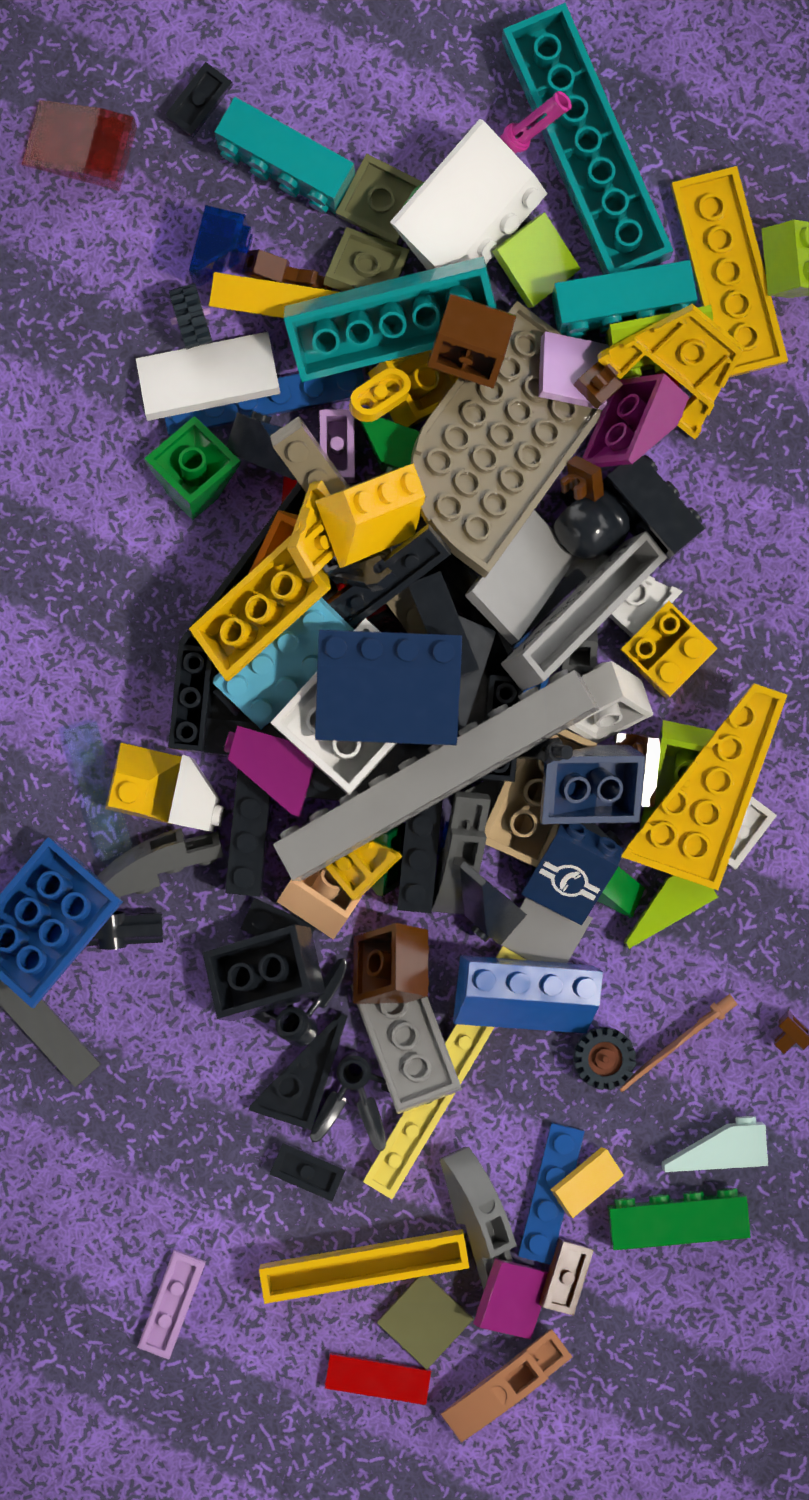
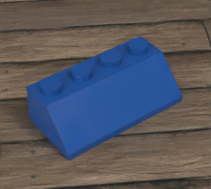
(526, 994)

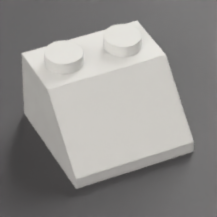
(618, 697)
(194, 799)

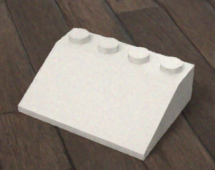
(469, 202)
(341, 761)

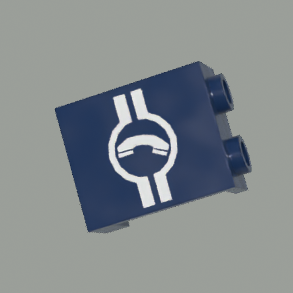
(573, 872)

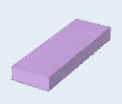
(171, 1304)

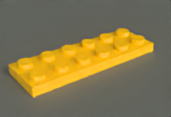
(729, 265)

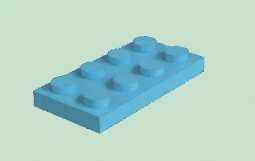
(282, 666)

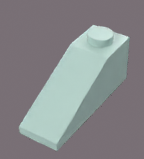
(728, 1147)

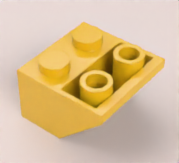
(668, 650)

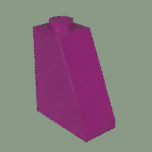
(272, 765)

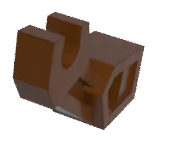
(275, 268)

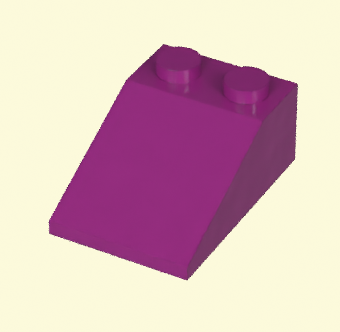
(635, 420)

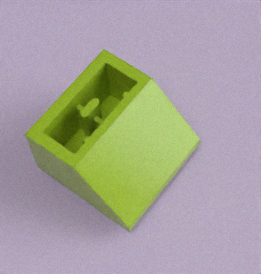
(787, 258)

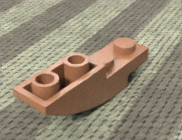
(506, 1386)

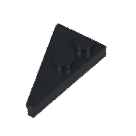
(300, 1087)

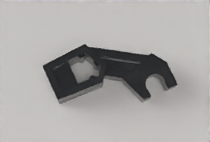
(362, 575)

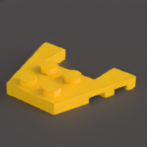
(690, 351)

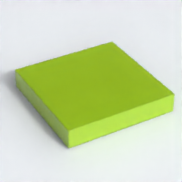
(536, 260)

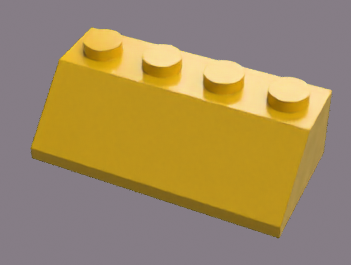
(257, 611)

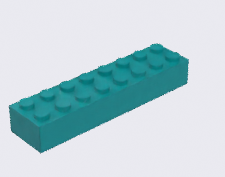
(587, 143)

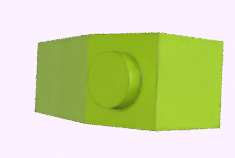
(669, 904)

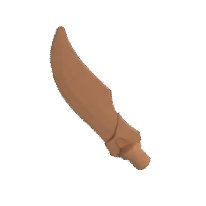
(717, 1011)

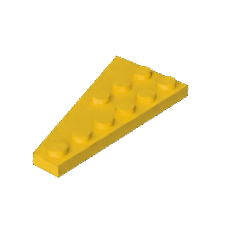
(704, 810)

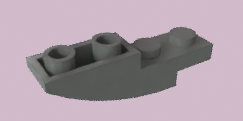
(463, 843)
(169, 852)
(478, 1208)

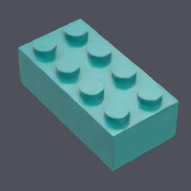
(284, 156)
(621, 297)

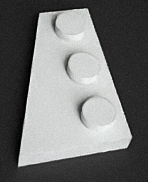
(640, 605)

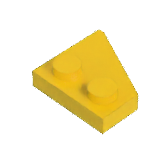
(309, 540)
(363, 868)

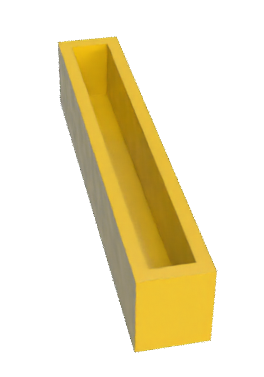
(363, 1266)

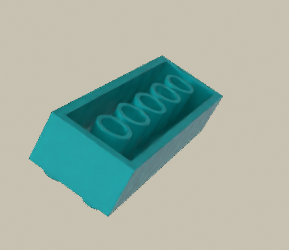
(379, 318)

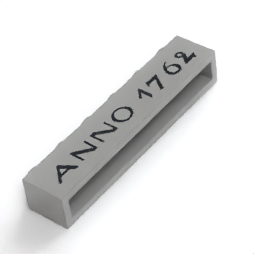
(583, 611)

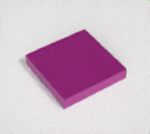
(511, 1299)

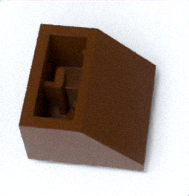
(471, 341)

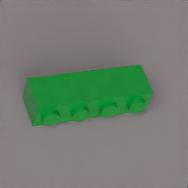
(678, 1221)

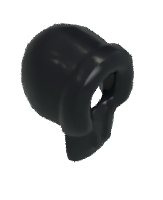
(591, 527)

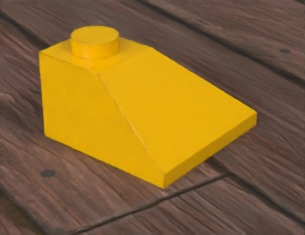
(143, 783)

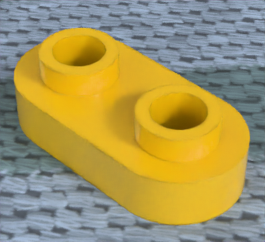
(377, 397)

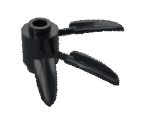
(294, 1017)
(366, 1106)

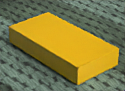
(587, 1182)

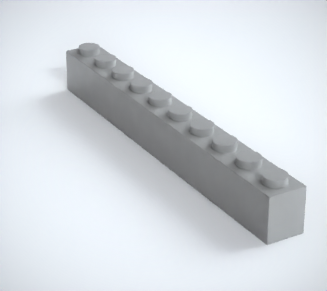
(436, 775)

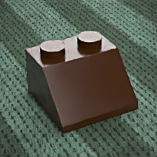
(390, 965)

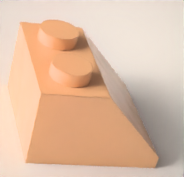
(319, 902)

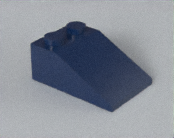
(594, 786)

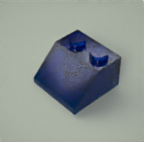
(219, 243)

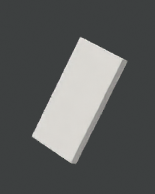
(207, 376)

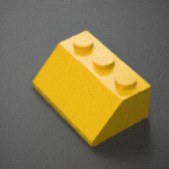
(372, 514)

